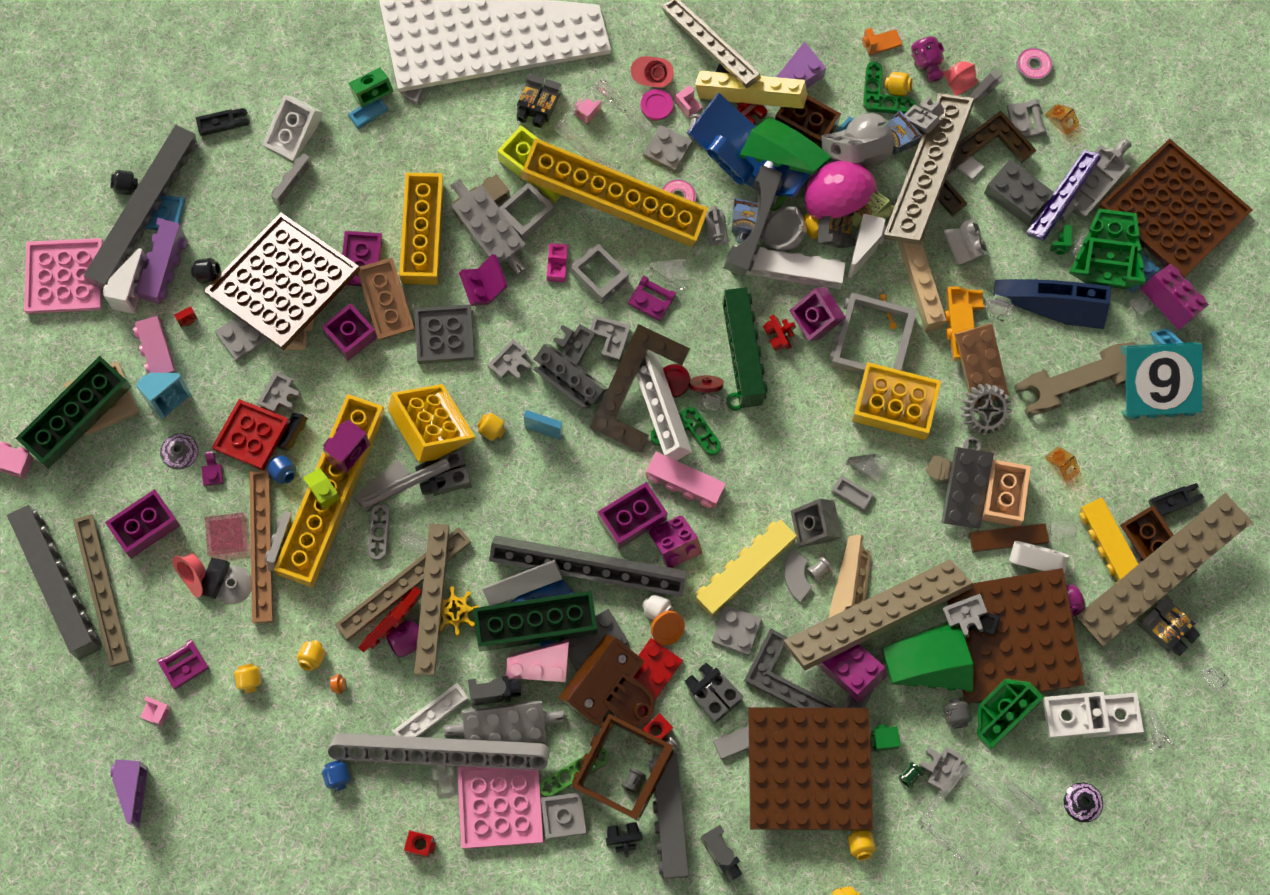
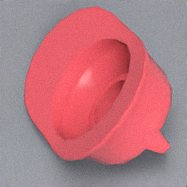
(652, 71)
(961, 77)
(191, 572)

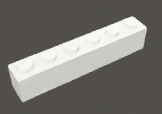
(798, 268)
(662, 408)

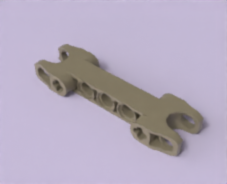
(1052, 388)

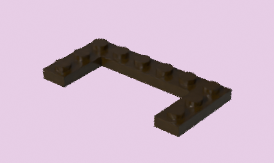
(995, 127)
(605, 418)

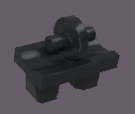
(633, 835)

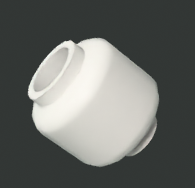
(656, 605)

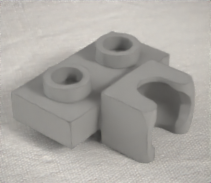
(987, 85)
(926, 115)
(509, 361)
(278, 393)
(966, 613)
(942, 766)

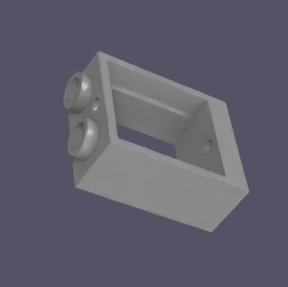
(534, 191)
(611, 287)

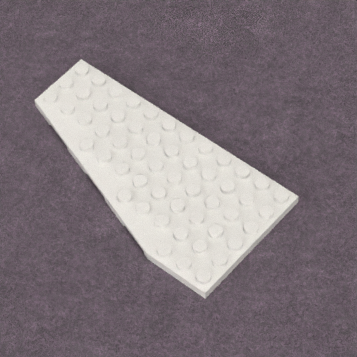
(481, 38)

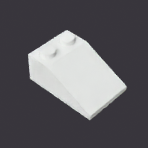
(292, 127)
(868, 238)
(122, 285)

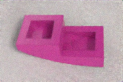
(557, 262)

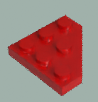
(392, 620)

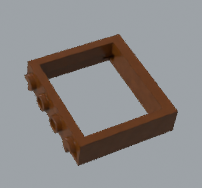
(597, 744)

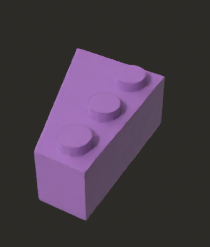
(804, 66)

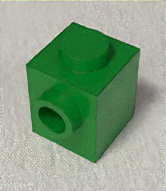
(885, 738)

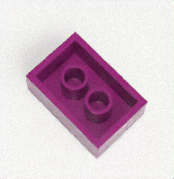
(1174, 296)
(632, 515)
(142, 524)
(855, 671)

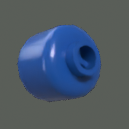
(281, 469)
(336, 775)

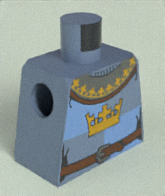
(904, 133)
(743, 218)

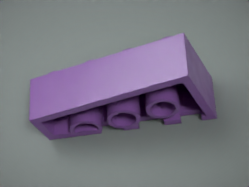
(161, 261)

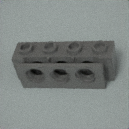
(572, 374)

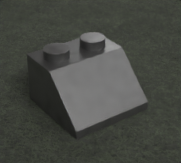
(816, 523)

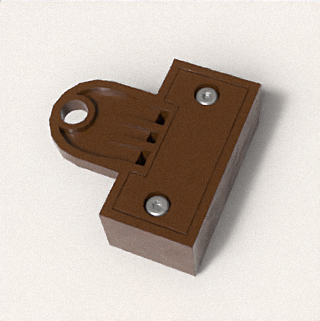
(608, 684)

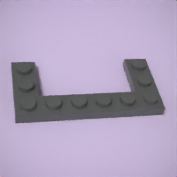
(782, 689)

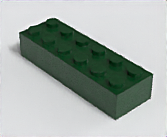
(744, 347)
(73, 412)
(535, 621)

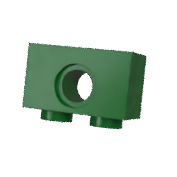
(370, 87)

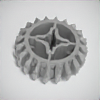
(986, 401)

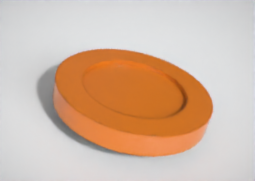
(667, 627)

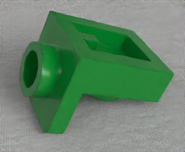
(1064, 241)

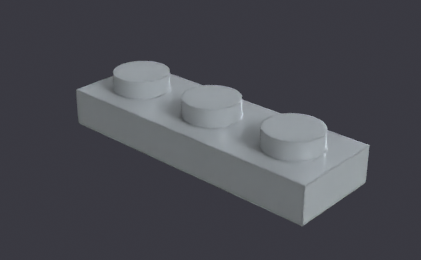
(290, 179)
(277, 541)

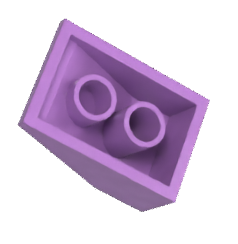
(130, 783)

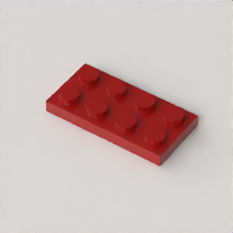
(656, 670)

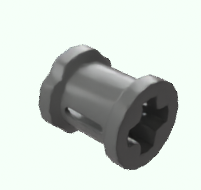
(633, 780)

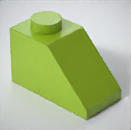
(321, 488)

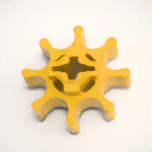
(462, 610)

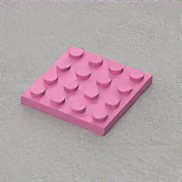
(57, 276)
(499, 807)

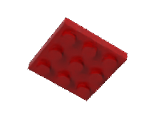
(250, 434)

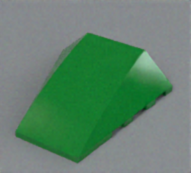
(785, 146)
(1111, 252)
(931, 659)

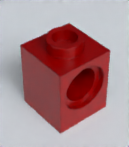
(662, 723)
(413, 837)

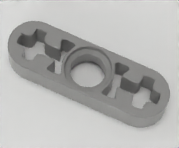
(385, 519)

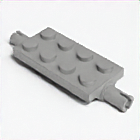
(1100, 181)
(488, 225)
(505, 723)

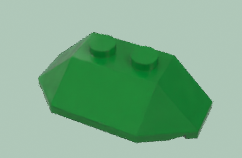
(1005, 709)

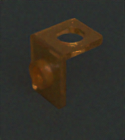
(1063, 114)
(1062, 460)

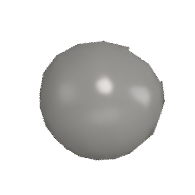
(785, 229)

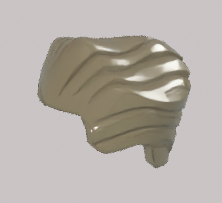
(939, 469)

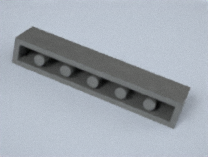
(670, 822)

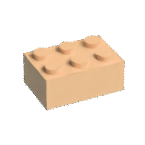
(1006, 493)

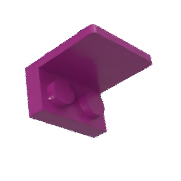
(484, 283)

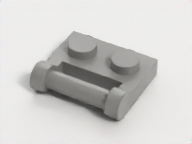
(1019, 117)

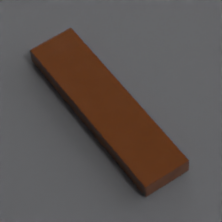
(1005, 537)

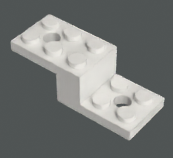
(1092, 715)

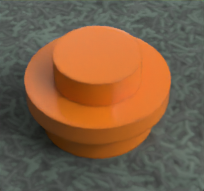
(338, 684)

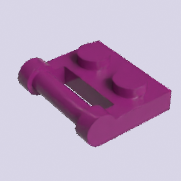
(648, 303)
(185, 669)

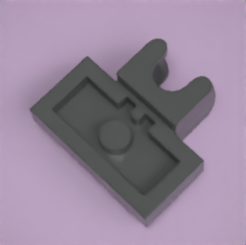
(575, 343)

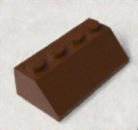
(1148, 532)

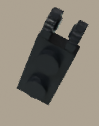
(221, 121)
(1175, 499)

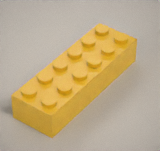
(421, 228)

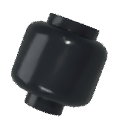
(123, 182)
(205, 270)

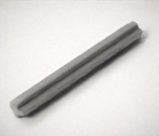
(405, 483)

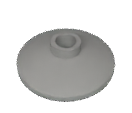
(241, 588)

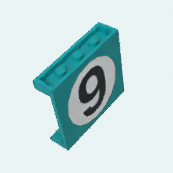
(1163, 379)

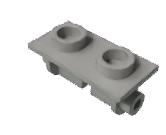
(715, 226)

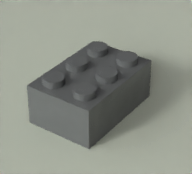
(1018, 192)

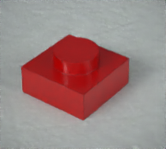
(185, 317)

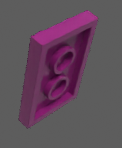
(361, 249)

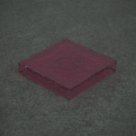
(226, 534)

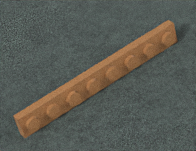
(260, 543)

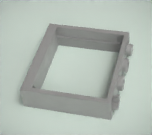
(859, 368)

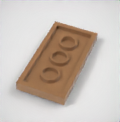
(385, 299)
(981, 358)

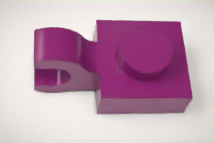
(211, 473)

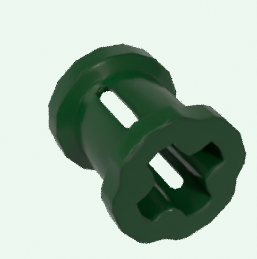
(911, 775)

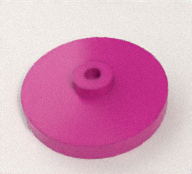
(656, 104)

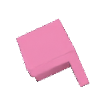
(687, 102)
(588, 110)
(155, 711)

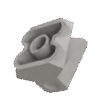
(966, 242)

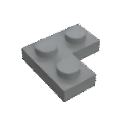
(615, 335)

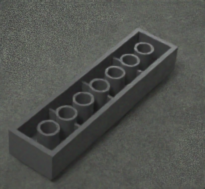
(54, 582)

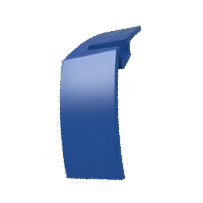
(723, 134)

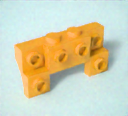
(960, 313)

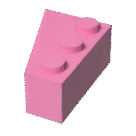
(154, 345)
(540, 663)

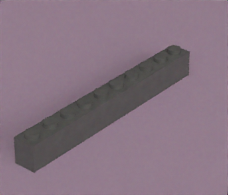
(141, 206)
(589, 565)

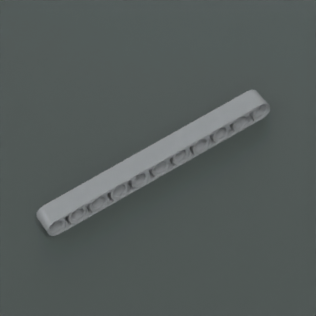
(345, 747)

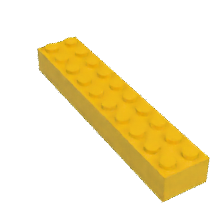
(614, 192)
(314, 527)

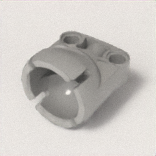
(861, 141)

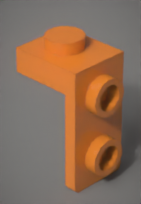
(880, 42)

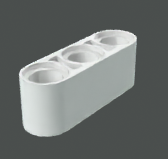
(1038, 557)

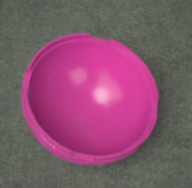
(839, 189)

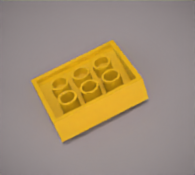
(896, 401)
(429, 421)

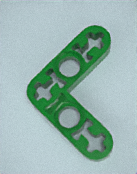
(876, 94)
(687, 423)

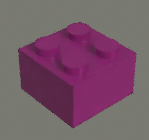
(817, 314)
(349, 332)
(346, 446)

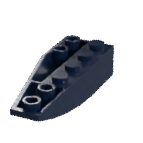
(1059, 300)

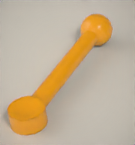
(883, 297)

